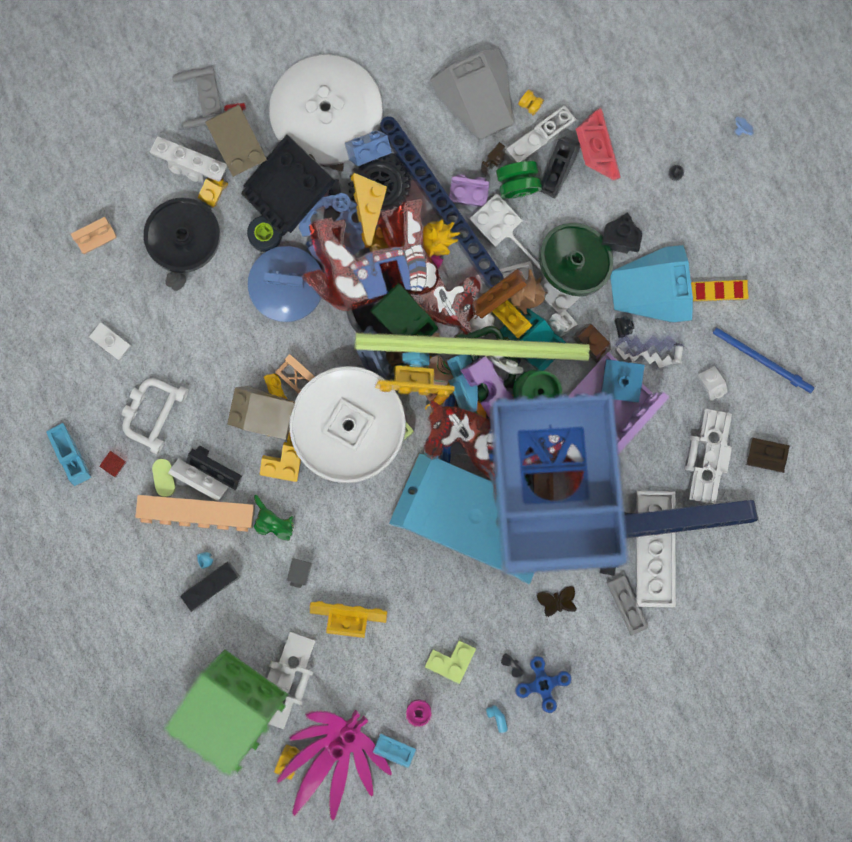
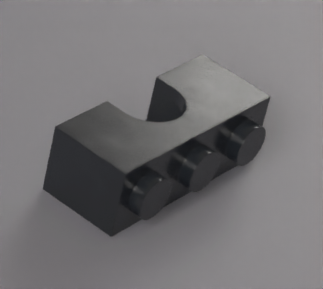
(210, 586)

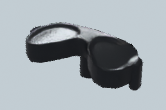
(507, 660)

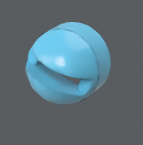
(204, 560)

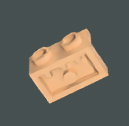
(94, 235)

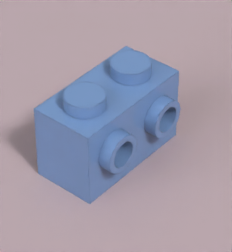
(368, 147)

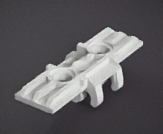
(715, 457)
(283, 675)

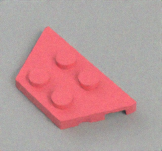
(597, 145)

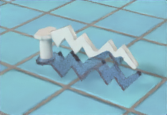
(642, 350)

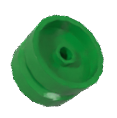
(518, 179)
(536, 383)

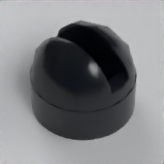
(672, 170)

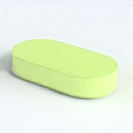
(163, 481)

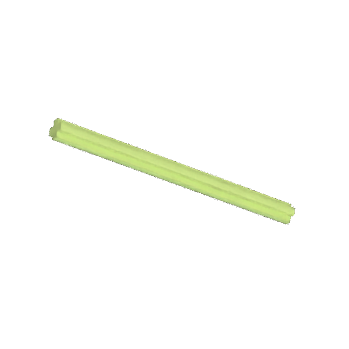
(471, 346)

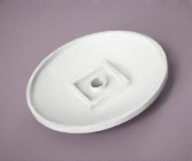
(330, 80)
(320, 418)

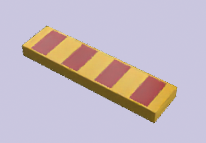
(720, 290)

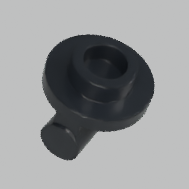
(624, 326)

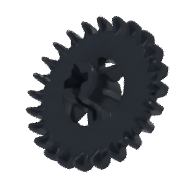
(395, 177)

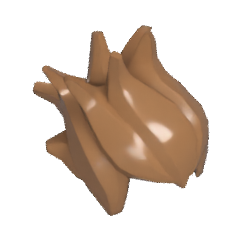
(530, 295)

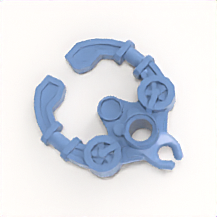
(341, 204)

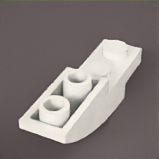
(540, 135)

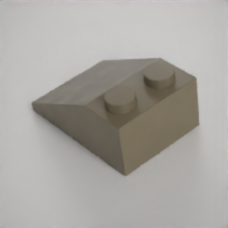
(235, 140)
(260, 412)

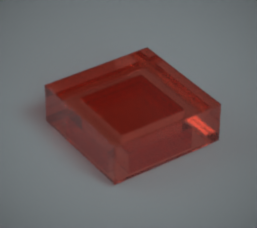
(112, 464)

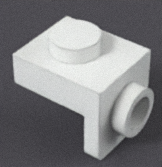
(562, 323)
(713, 383)

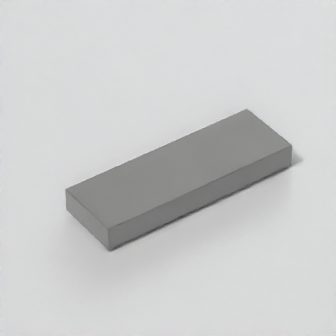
(626, 604)

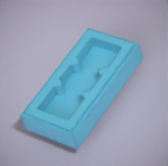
(394, 750)

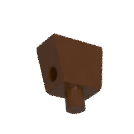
(598, 343)

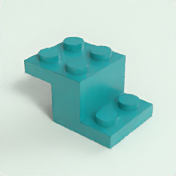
(538, 332)

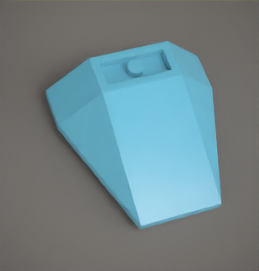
(655, 286)

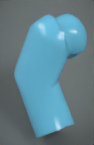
(499, 716)

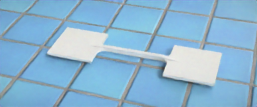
(497, 222)

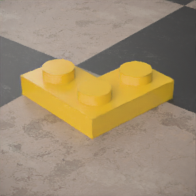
(282, 468)

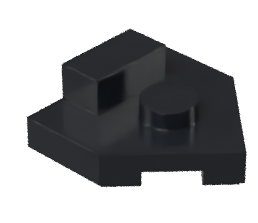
(622, 235)

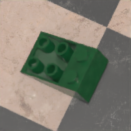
(403, 315)

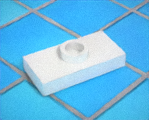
(110, 341)

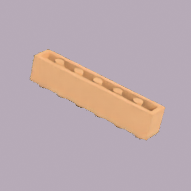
(195, 511)

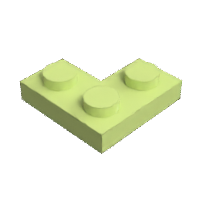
(454, 666)

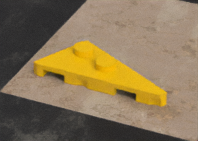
(369, 200)

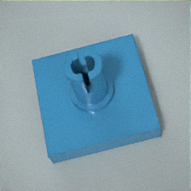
(623, 380)

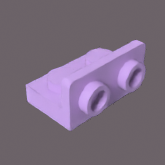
(469, 191)

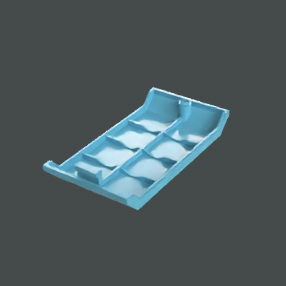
(452, 511)

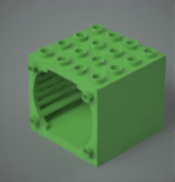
(226, 712)

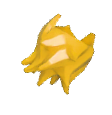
(438, 238)

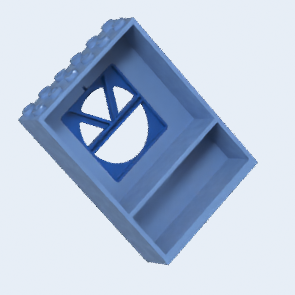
(567, 533)

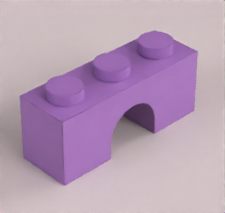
(483, 372)

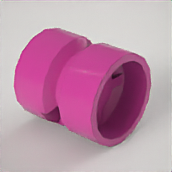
(418, 712)

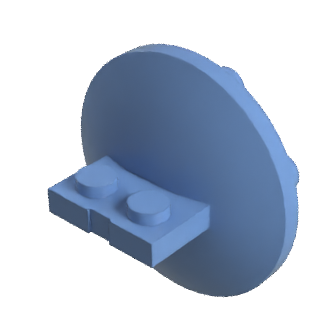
(278, 285)

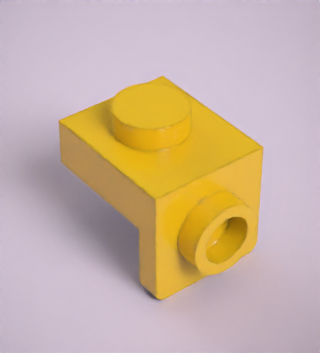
(212, 191)
(286, 756)

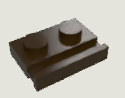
(495, 158)
(767, 455)

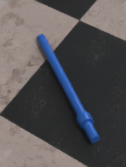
(796, 380)

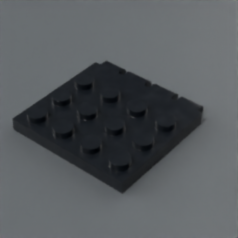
(287, 186)

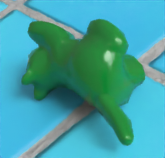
(270, 522)

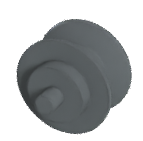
(175, 280)

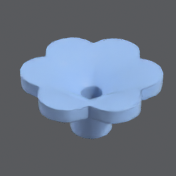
(743, 127)

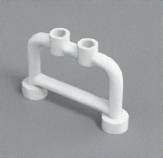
(130, 412)

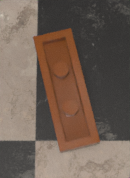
(499, 293)

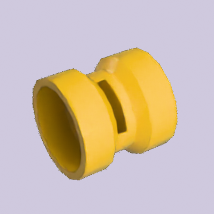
(527, 99)

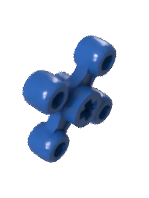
(535, 687)

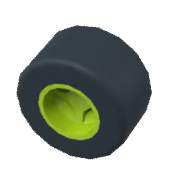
(263, 234)

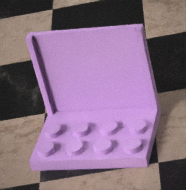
(628, 415)

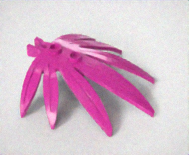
(340, 740)

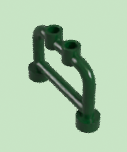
(483, 389)

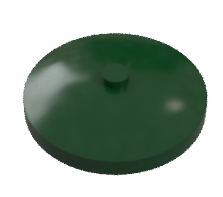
(575, 259)

